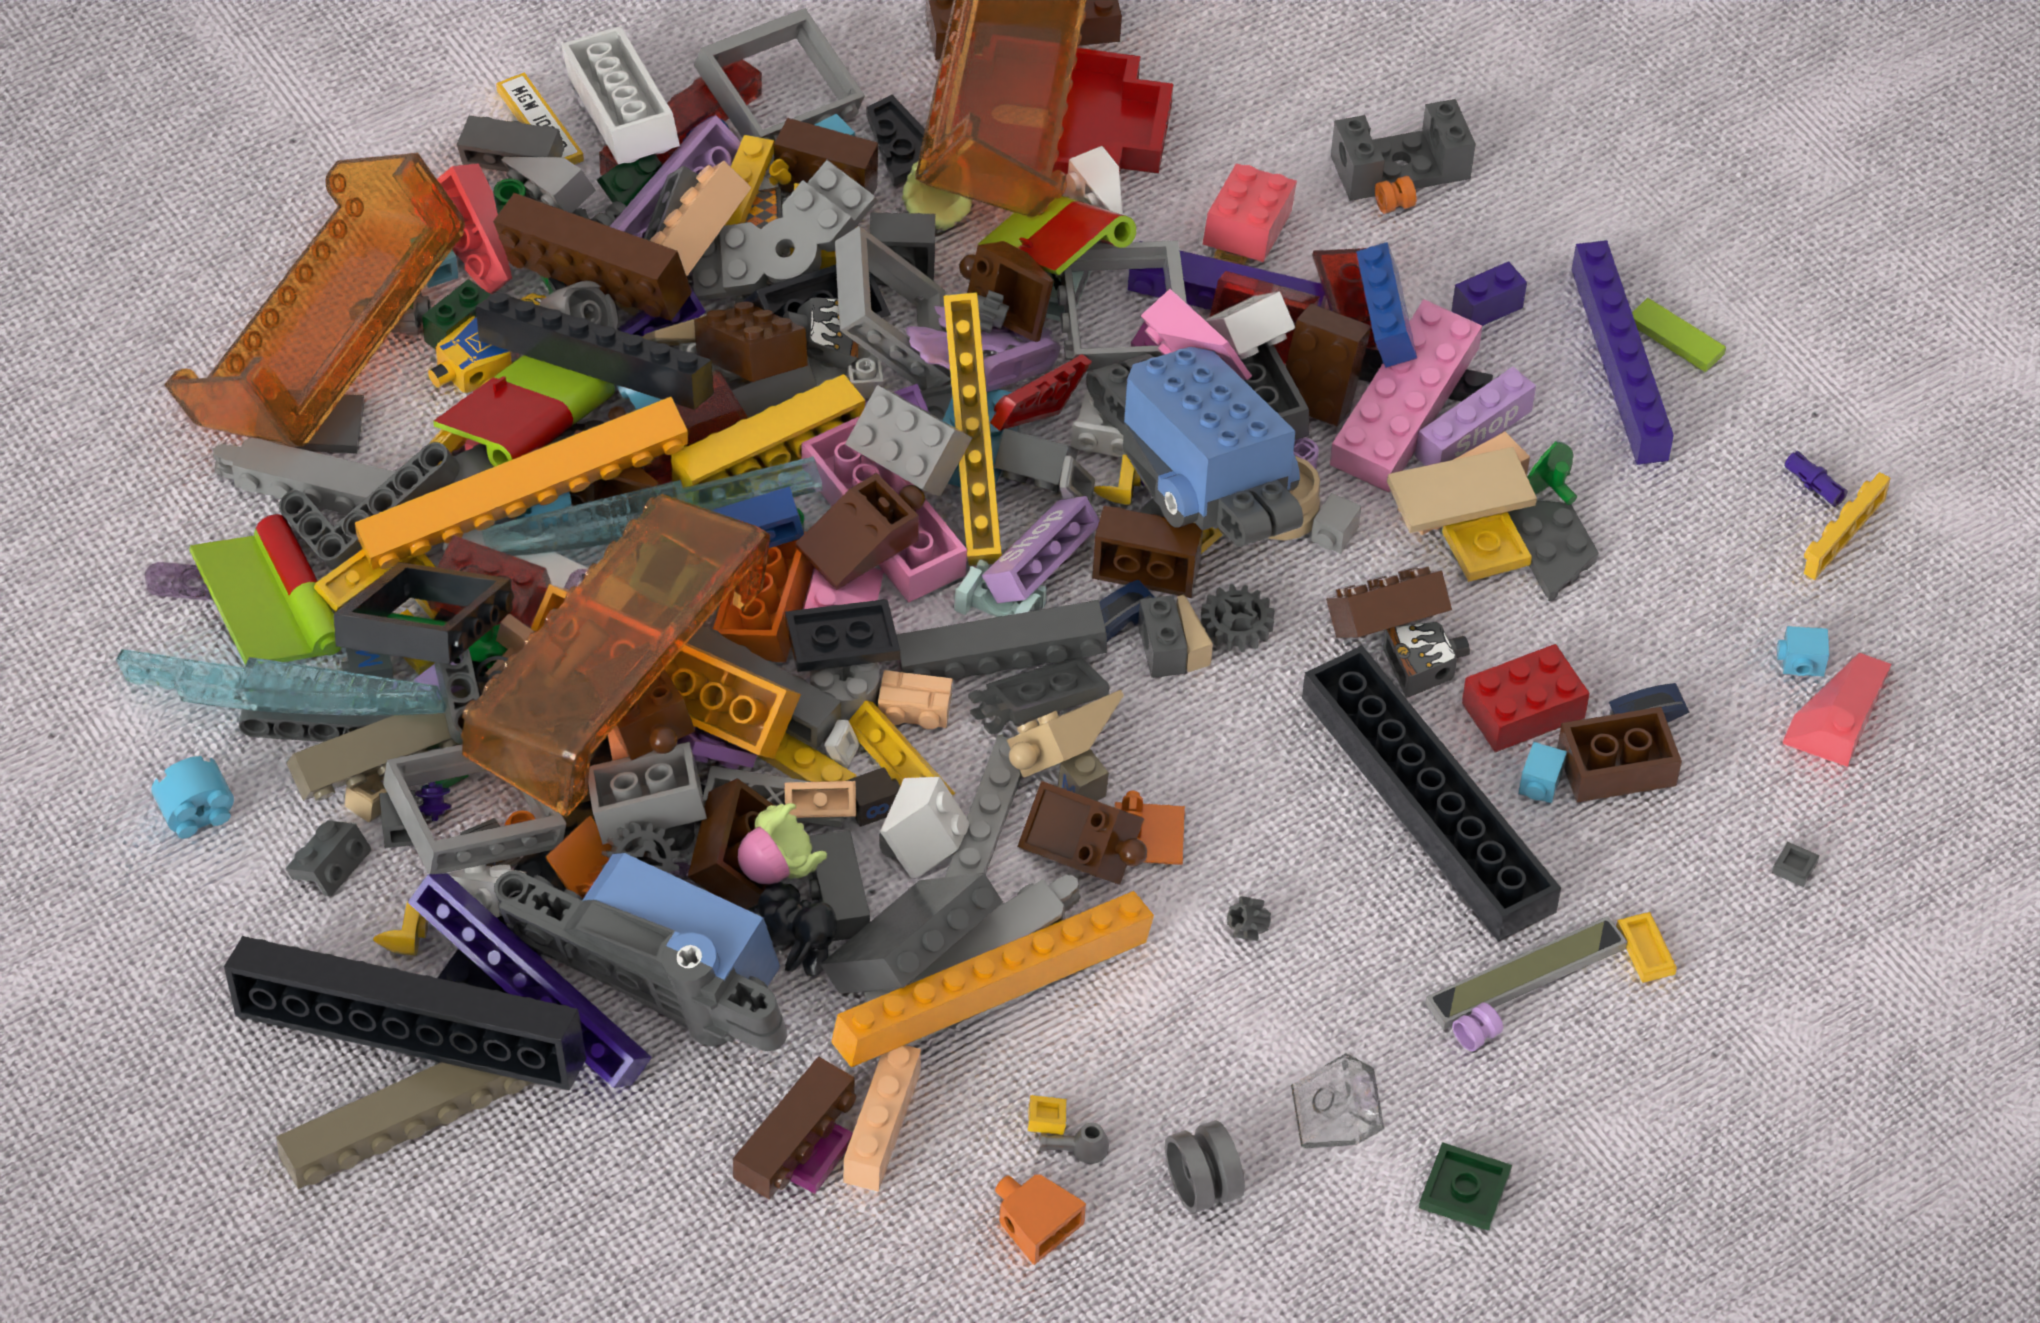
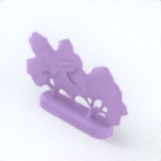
(1001, 369)

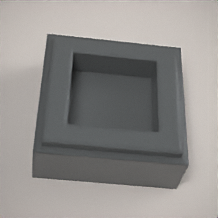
(1795, 864)

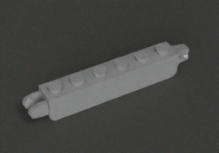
(278, 469)
(1026, 913)

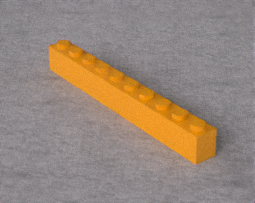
(522, 483)
(991, 978)

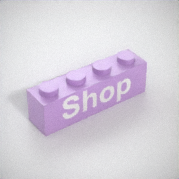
(1476, 418)
(1041, 549)

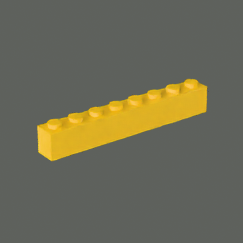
(972, 418)

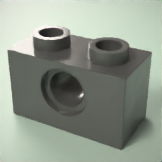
(1162, 636)

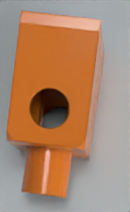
(1038, 1214)

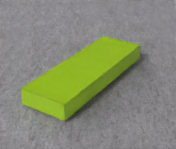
(1677, 335)

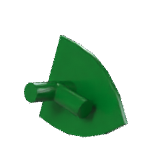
(1552, 472)

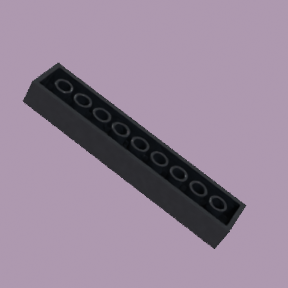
(1431, 793)
(406, 1012)

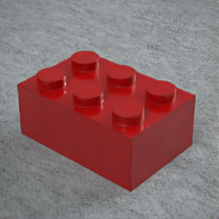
(1525, 697)

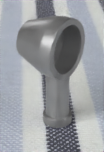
(1083, 1148)

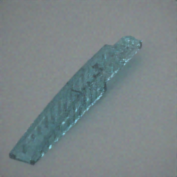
(606, 519)
(280, 686)

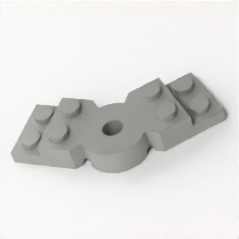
(812, 220)

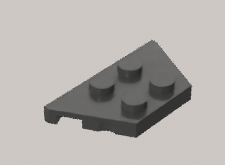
(1556, 543)

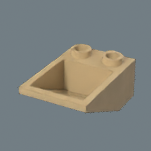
(1060, 736)

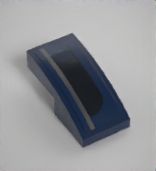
(1123, 607)
(1662, 696)

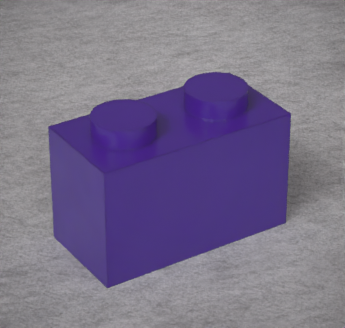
(1490, 294)

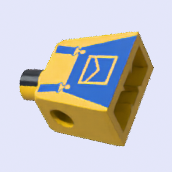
(466, 359)

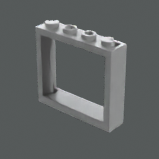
(797, 26)
(863, 253)
(1108, 257)
(468, 849)

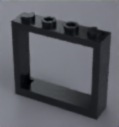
(365, 625)

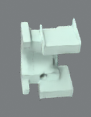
(976, 594)

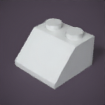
(1253, 323)
(924, 824)

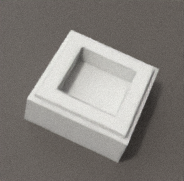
(842, 743)

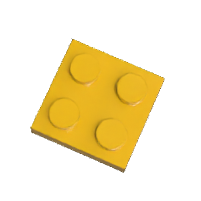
(1487, 546)

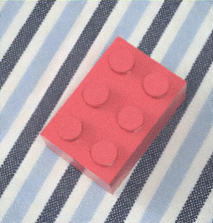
(1249, 212)

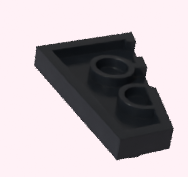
(897, 136)

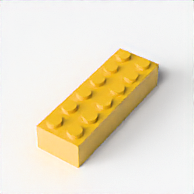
(770, 436)

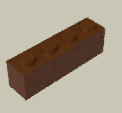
(794, 1128)

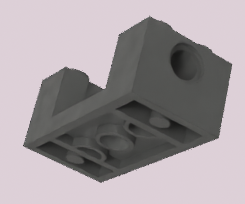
(1434, 155)

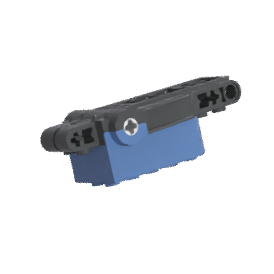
(1203, 442)
(658, 944)

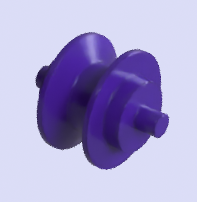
(433, 800)

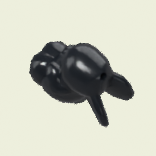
(805, 923)

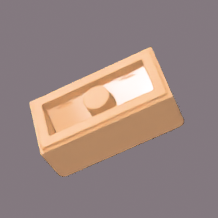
(821, 799)

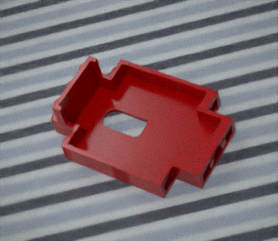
(1115, 111)

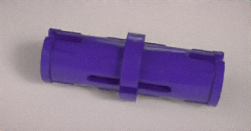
(1816, 478)

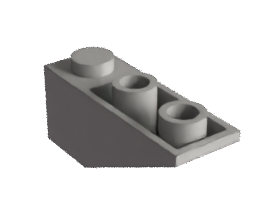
(551, 179)

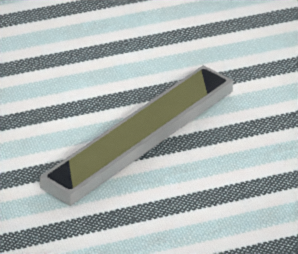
(1527, 971)

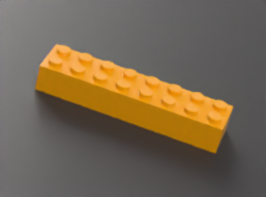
(718, 693)

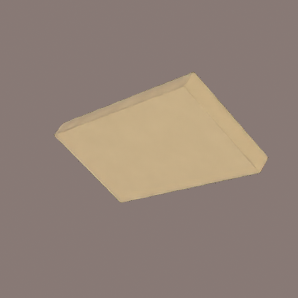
(1461, 489)

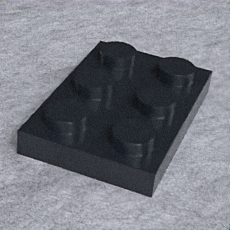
(842, 635)

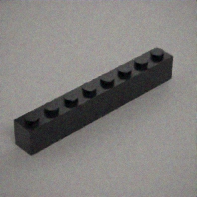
(595, 350)

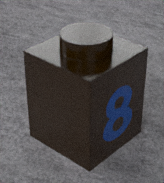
(874, 795)

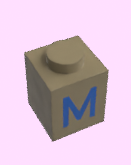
(1084, 776)

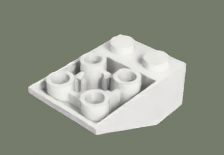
(1095, 180)

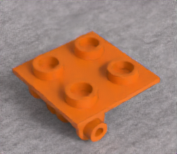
(1161, 829)
(579, 857)

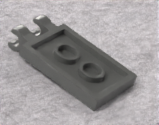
(1038, 693)

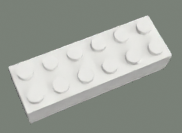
(620, 95)

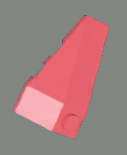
(480, 243)
(1839, 712)

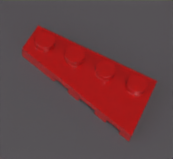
(1041, 397)

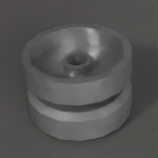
(1204, 1166)

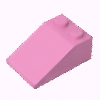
(1180, 327)
(862, 589)

